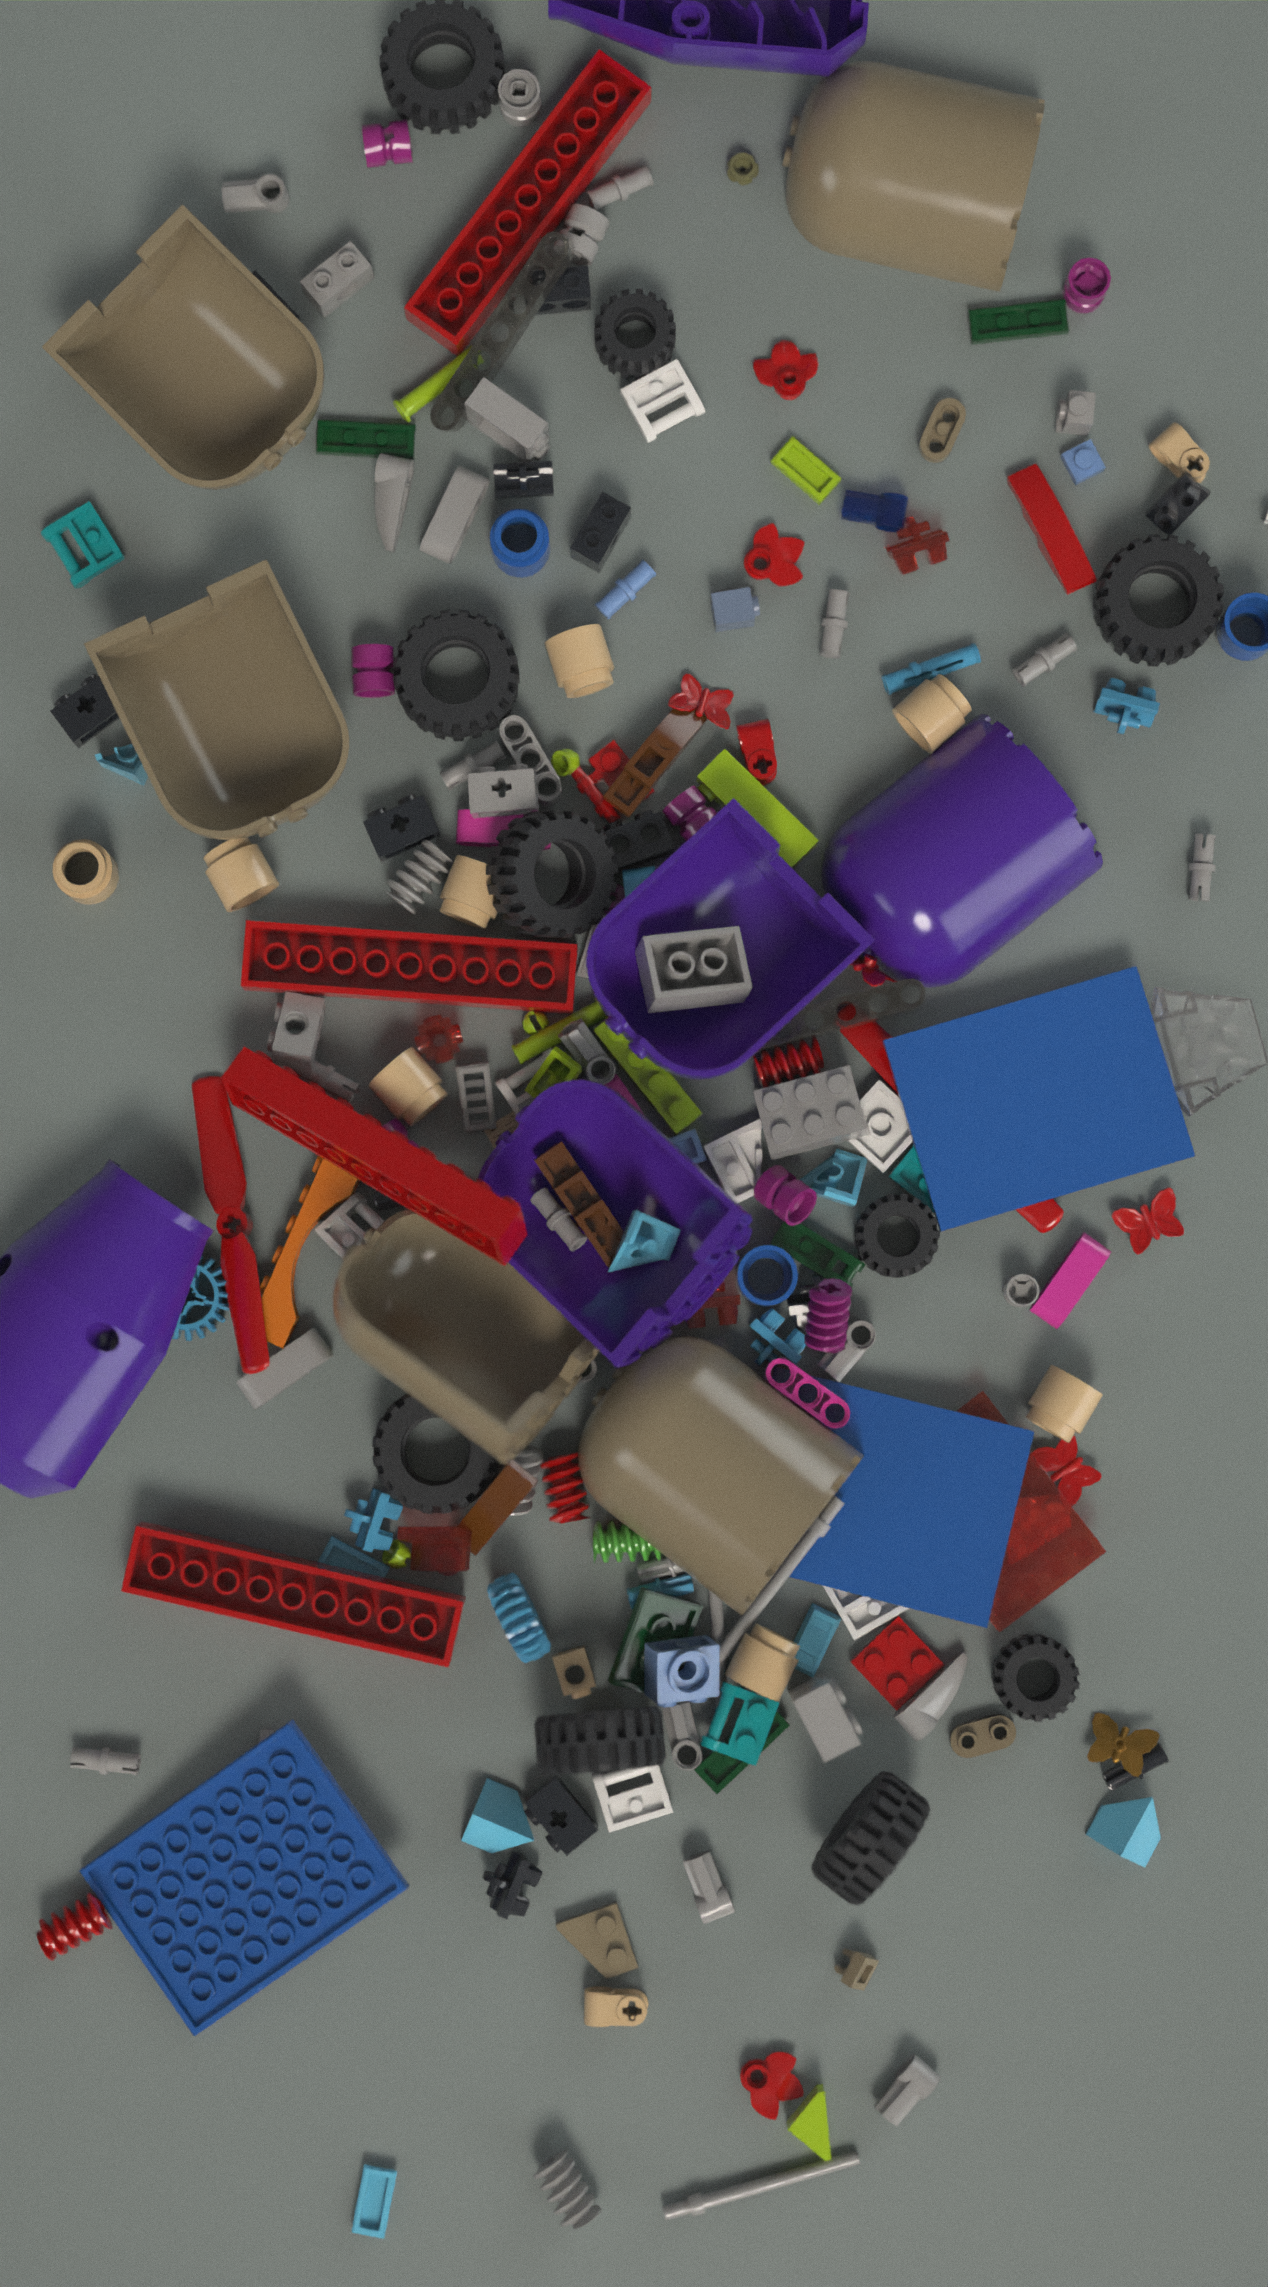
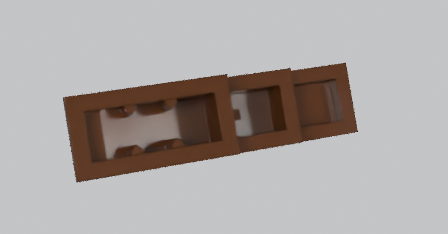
(581, 1200)
(497, 1504)

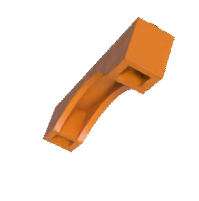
(327, 1191)

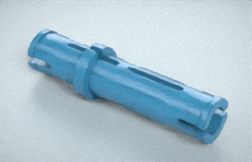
(929, 669)

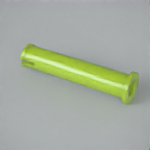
(429, 388)
(549, 1036)

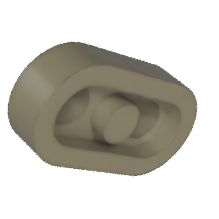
(941, 431)
(983, 1736)

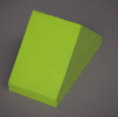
(555, 1069)
(811, 2124)

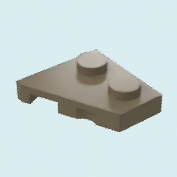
(601, 1939)

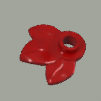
(784, 366)
(778, 554)
(774, 2086)

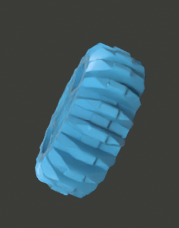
(214, 1303)
(518, 1618)

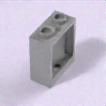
(507, 422)

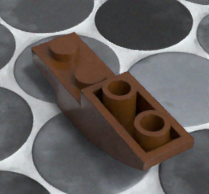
(653, 760)

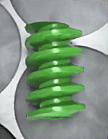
(619, 1542)

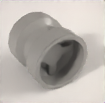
(1025, 1291)

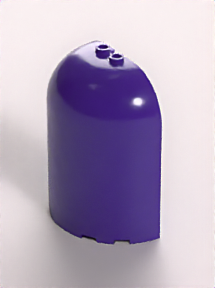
(958, 856)
(721, 880)
(630, 1170)

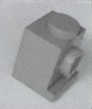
(1075, 413)

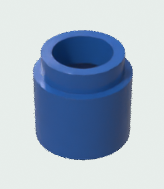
(523, 563)
(1251, 606)
(787, 1265)

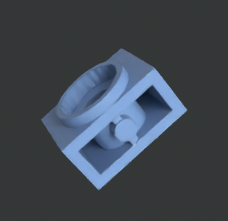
(693, 1683)

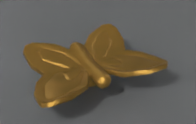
(1120, 1746)

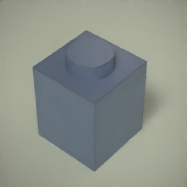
(734, 609)

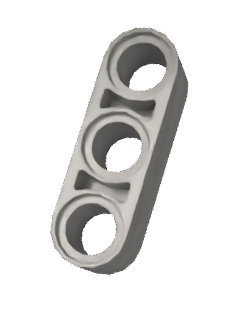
(454, 514)
(529, 745)
(285, 1368)

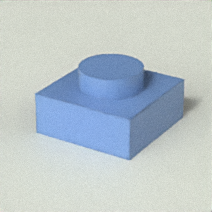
(1082, 462)
(690, 1145)

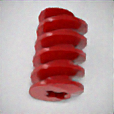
(788, 1064)
(564, 1489)
(72, 1927)

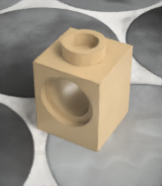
(570, 1657)

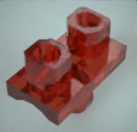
(931, 542)
(725, 1306)

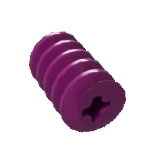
(828, 1316)

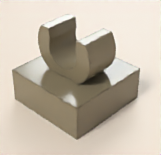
(859, 1969)

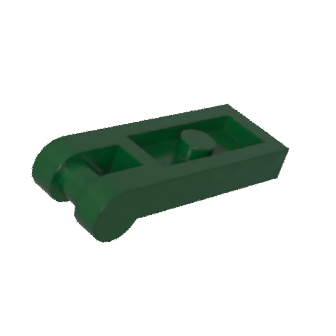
(816, 1252)

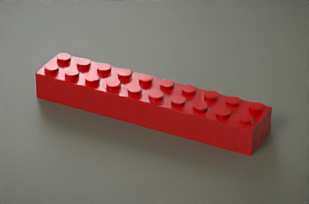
(528, 202)
(409, 967)
(375, 1155)
(293, 1593)

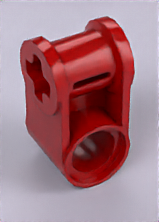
(758, 746)

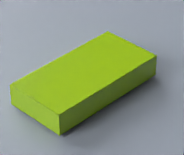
(806, 470)

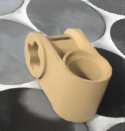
(1177, 451)
(610, 2006)

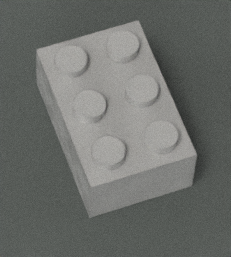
(693, 969)
(810, 1112)
(829, 1725)

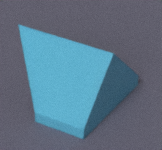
(125, 763)
(838, 1177)
(644, 1242)
(497, 1819)
(1127, 1829)

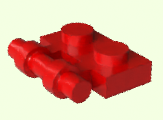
(608, 765)

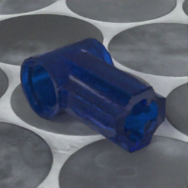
(883, 510)

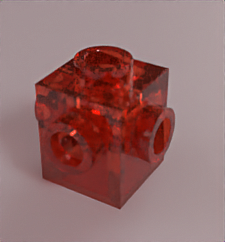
(433, 1027)

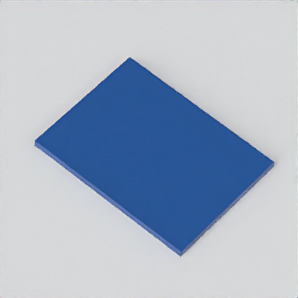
(1038, 1098)
(922, 1506)
(244, 1877)

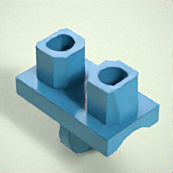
(1125, 708)
(765, 1327)
(368, 1519)

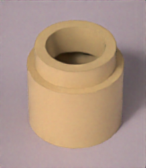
(581, 660)
(932, 712)
(239, 873)
(101, 886)
(467, 893)
(408, 1087)
(1062, 1404)
(764, 1662)

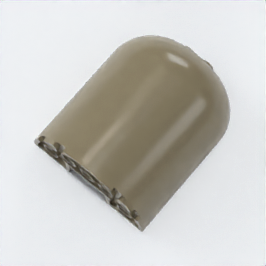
(912, 171)
(196, 360)
(227, 708)
(458, 1332)
(710, 1464)

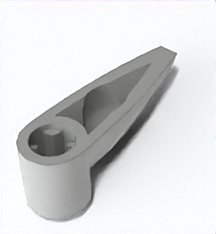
(392, 491)
(930, 1702)

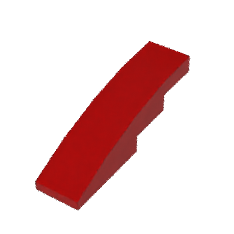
(1052, 529)

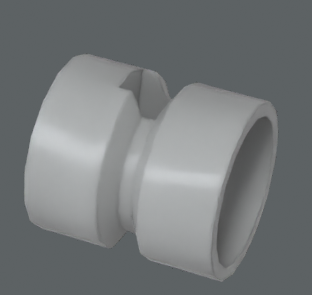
(519, 98)
(584, 229)

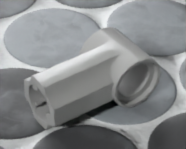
(250, 195)
(587, 1050)
(840, 1363)
(681, 1732)
(710, 1894)
(913, 2082)

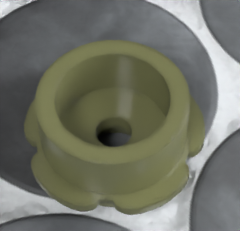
(746, 161)

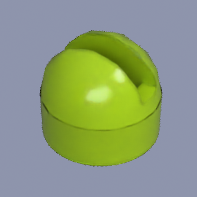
(565, 761)
(528, 1026)
(396, 1555)

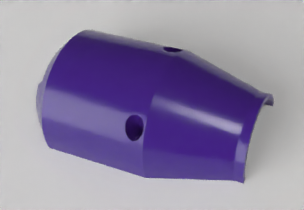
(729, 34)
(86, 1323)

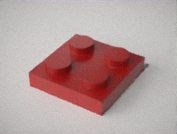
(897, 1663)

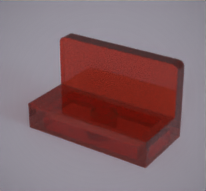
(437, 1547)

